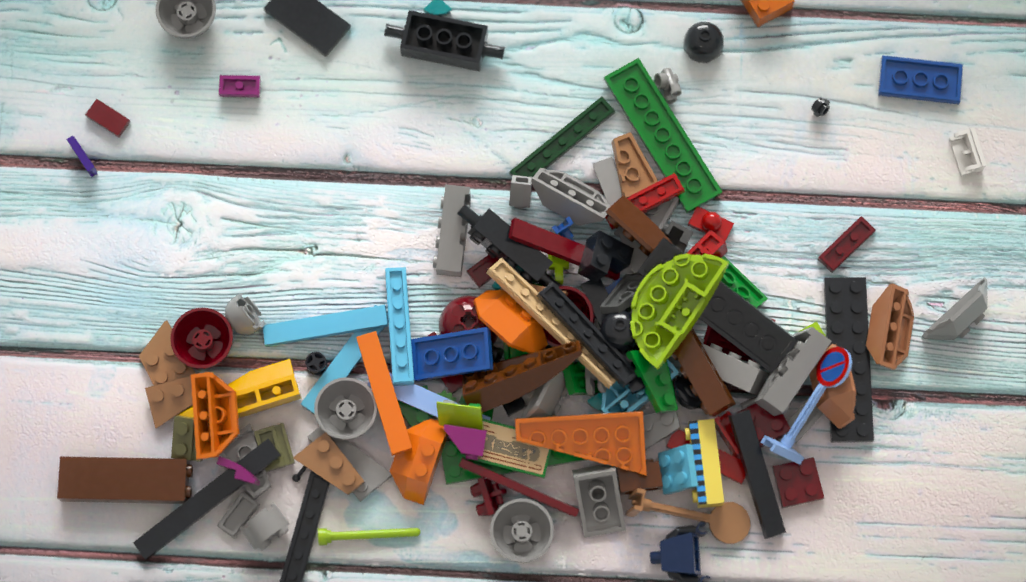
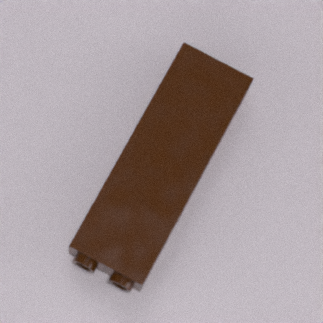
(124, 480)

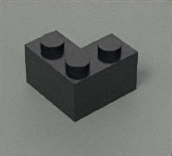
(604, 254)

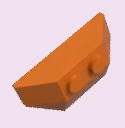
(510, 321)
(214, 414)
(416, 468)

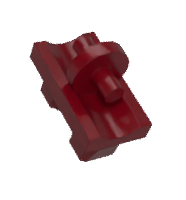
(491, 495)

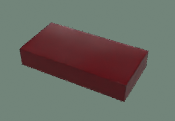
(107, 118)

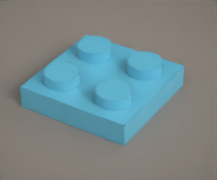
(678, 469)

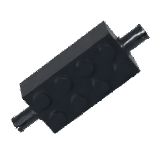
(444, 40)
(494, 235)

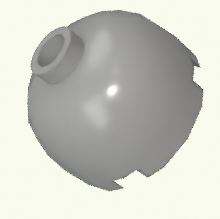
(243, 315)

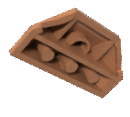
(890, 327)
(836, 402)

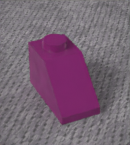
(467, 440)

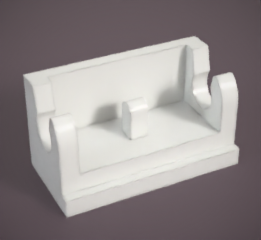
(967, 152)

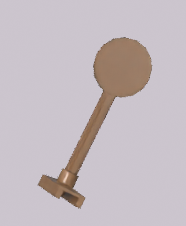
(726, 522)

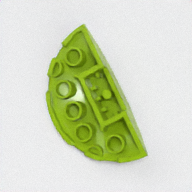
(672, 302)

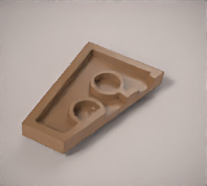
(631, 165)
(169, 399)
(330, 463)

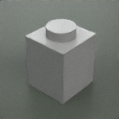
(520, 192)

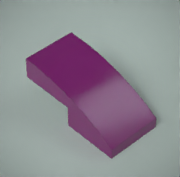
(241, 473)

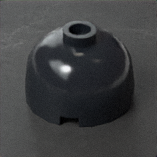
(703, 42)
(618, 332)

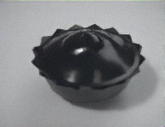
(685, 395)

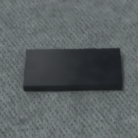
(310, 22)

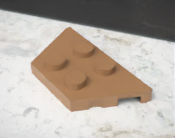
(160, 359)

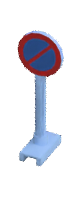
(831, 372)

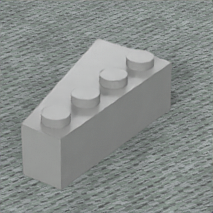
(792, 371)
(736, 372)

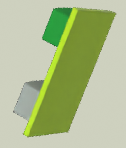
(460, 415)

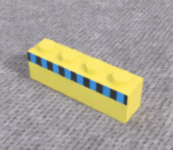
(705, 449)

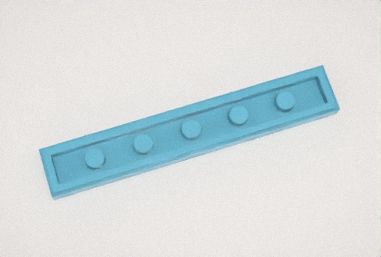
(325, 325)
(399, 326)
(339, 368)

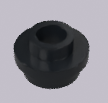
(820, 107)

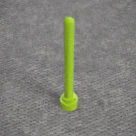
(326, 536)

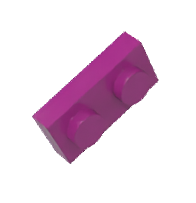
(239, 86)

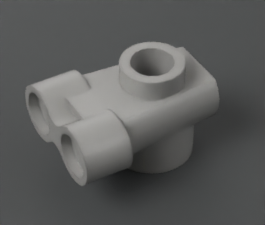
(669, 83)

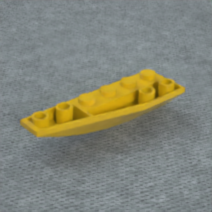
(263, 389)

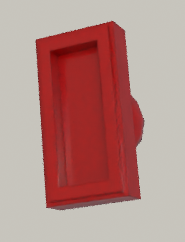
(705, 221)

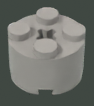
(265, 526)

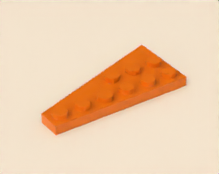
(602, 437)

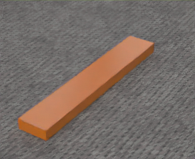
(384, 393)

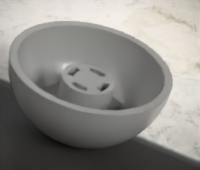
(174, 17)
(345, 397)
(520, 515)

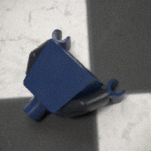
(681, 554)

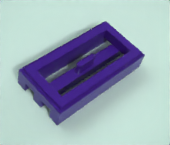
(82, 156)

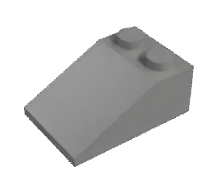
(599, 500)

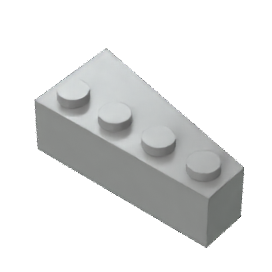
(452, 231)

